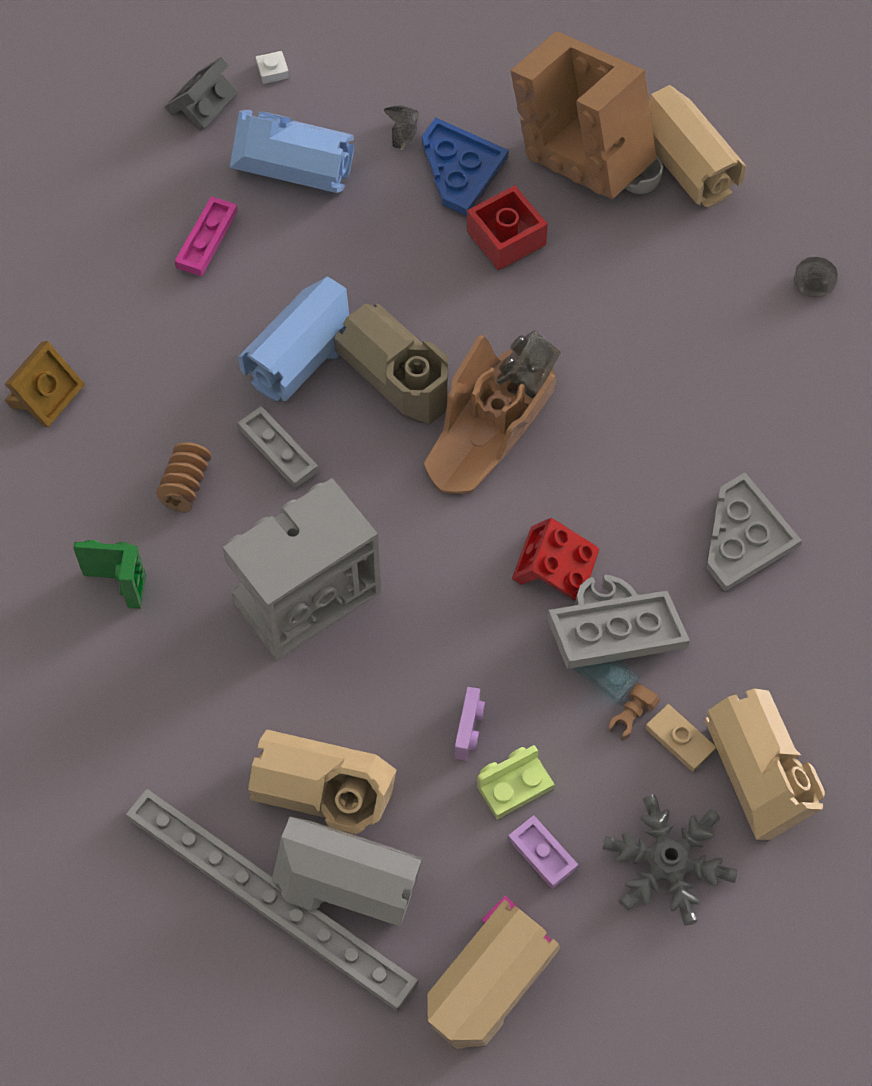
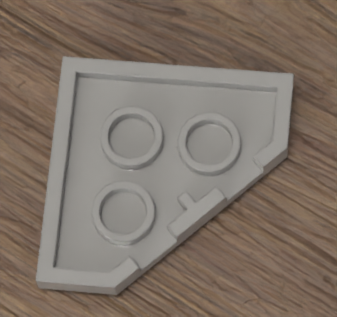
(746, 533)

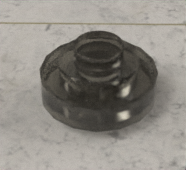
(815, 277)

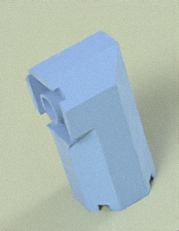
(292, 151)
(297, 340)

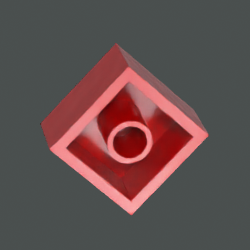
(506, 227)

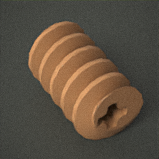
(183, 476)

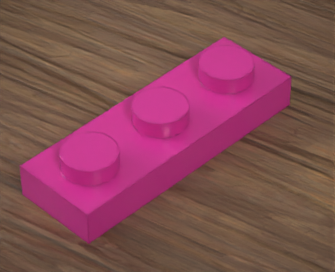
(206, 236)

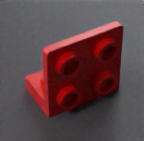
(556, 557)

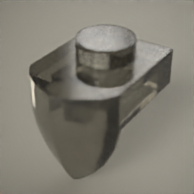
(405, 125)

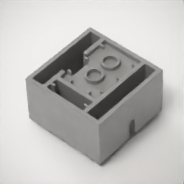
(304, 568)

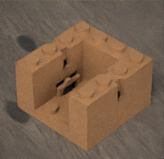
(584, 114)

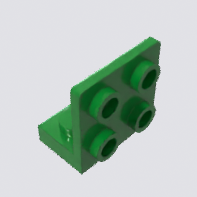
(114, 561)

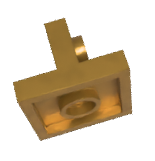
(43, 384)

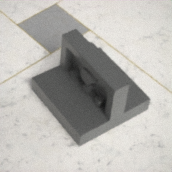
(204, 95)

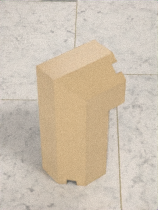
(693, 148)
(763, 764)
(321, 780)
(489, 978)

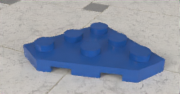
(460, 164)

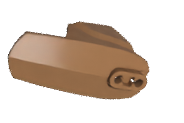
(481, 421)

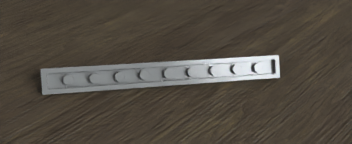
(258, 891)

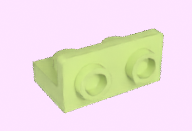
(514, 781)

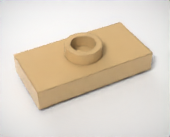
(680, 738)

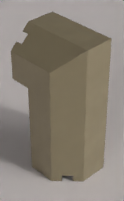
(395, 362)

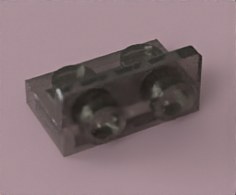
(529, 362)

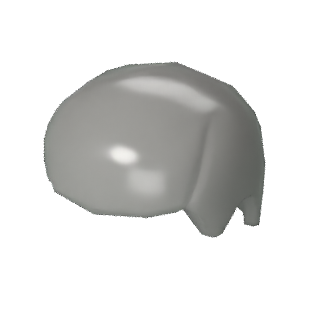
(648, 179)

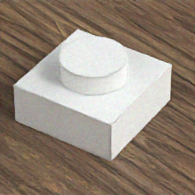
(272, 67)

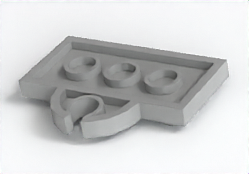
(615, 624)

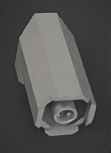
(344, 870)

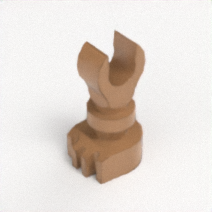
(641, 698)

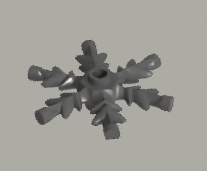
(662, 867)

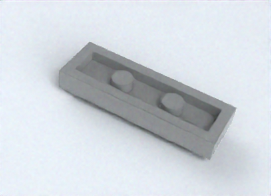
(278, 447)

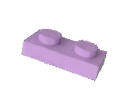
(472, 710)
(543, 852)

